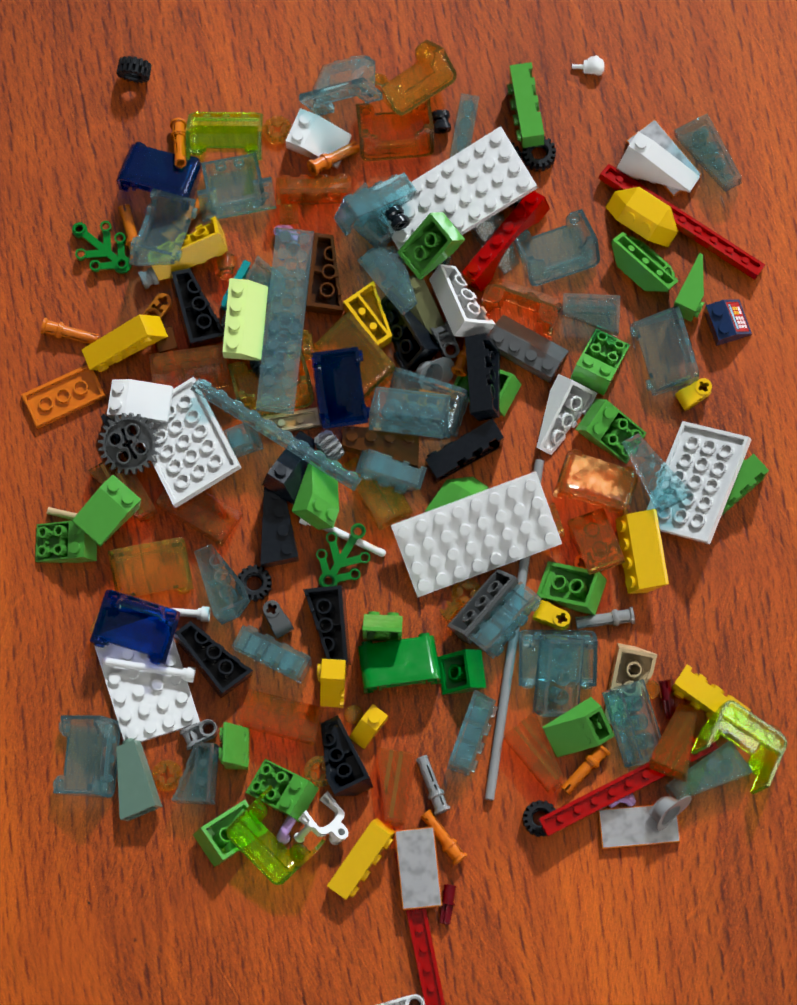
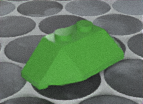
(642, 264)
(455, 490)

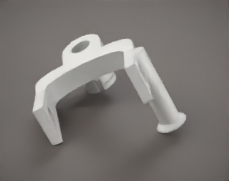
(336, 830)

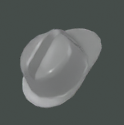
(437, 369)
(667, 809)

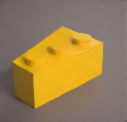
(368, 311)
(332, 682)

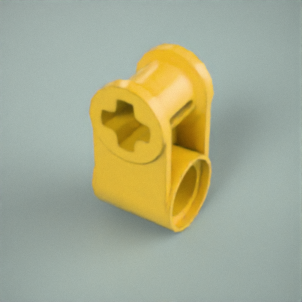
(691, 395)
(550, 614)

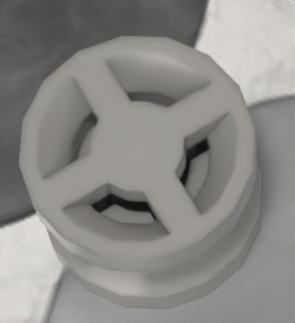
(148, 278)

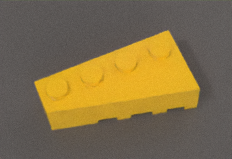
(197, 248)
(124, 341)
(699, 693)
(361, 858)

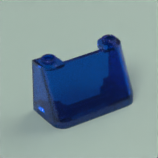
(153, 168)
(339, 387)
(135, 625)

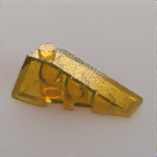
(381, 502)

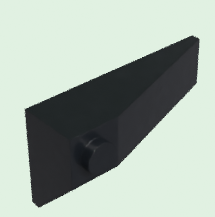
(410, 338)
(288, 472)
(343, 765)

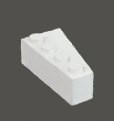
(459, 303)

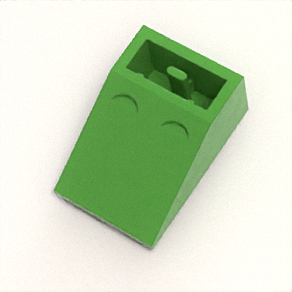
(599, 361)
(608, 428)
(63, 544)
(578, 729)
(235, 746)
(290, 792)

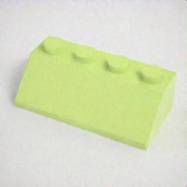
(245, 320)

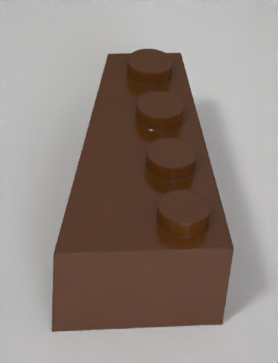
(324, 285)
(397, 445)

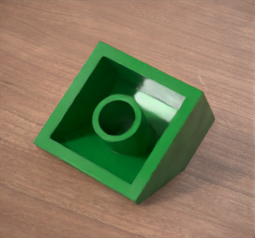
(462, 671)

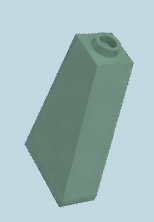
(135, 782)

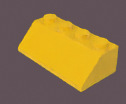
(642, 551)

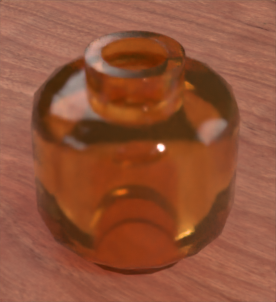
(226, 266)

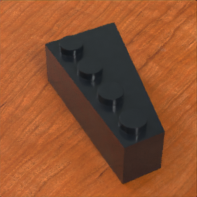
(197, 317)
(483, 376)
(464, 450)
(278, 539)
(330, 618)
(216, 664)

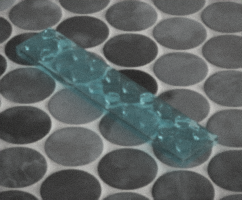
(285, 321)

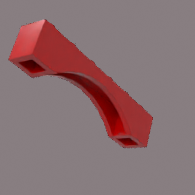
(484, 264)

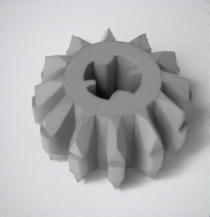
(329, 445)

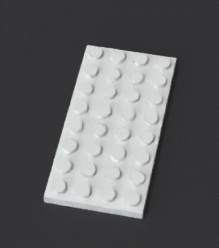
(469, 186)
(476, 534)

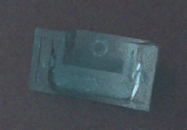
(342, 81)
(234, 188)

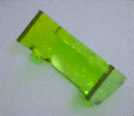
(224, 131)
(751, 735)
(262, 846)

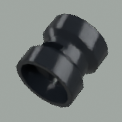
(441, 122)
(396, 216)

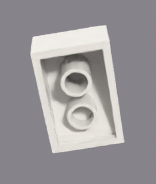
(315, 135)
(141, 398)

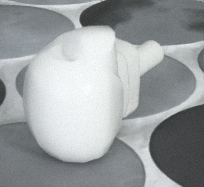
(593, 65)

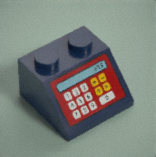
(727, 321)

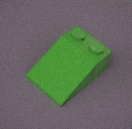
(430, 244)
(692, 292)
(508, 389)
(317, 499)
(107, 510)
(572, 587)
(382, 627)
(213, 835)

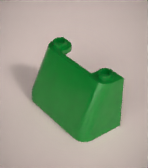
(399, 663)

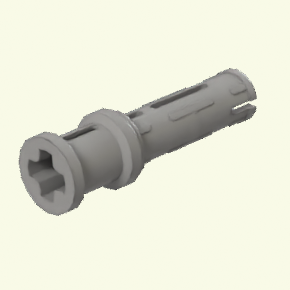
(614, 617)
(435, 794)

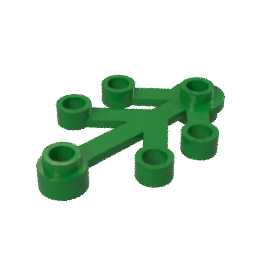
(104, 249)
(340, 559)

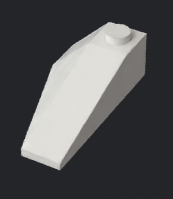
(651, 162)
(564, 407)

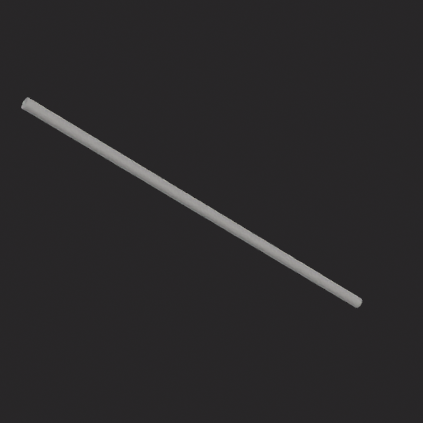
(507, 680)

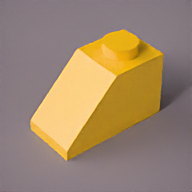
(368, 726)

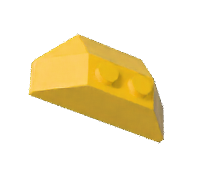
(644, 215)

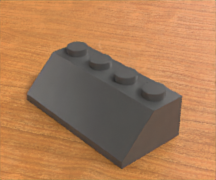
(527, 348)
(482, 604)

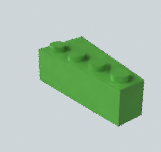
(525, 105)
(749, 476)

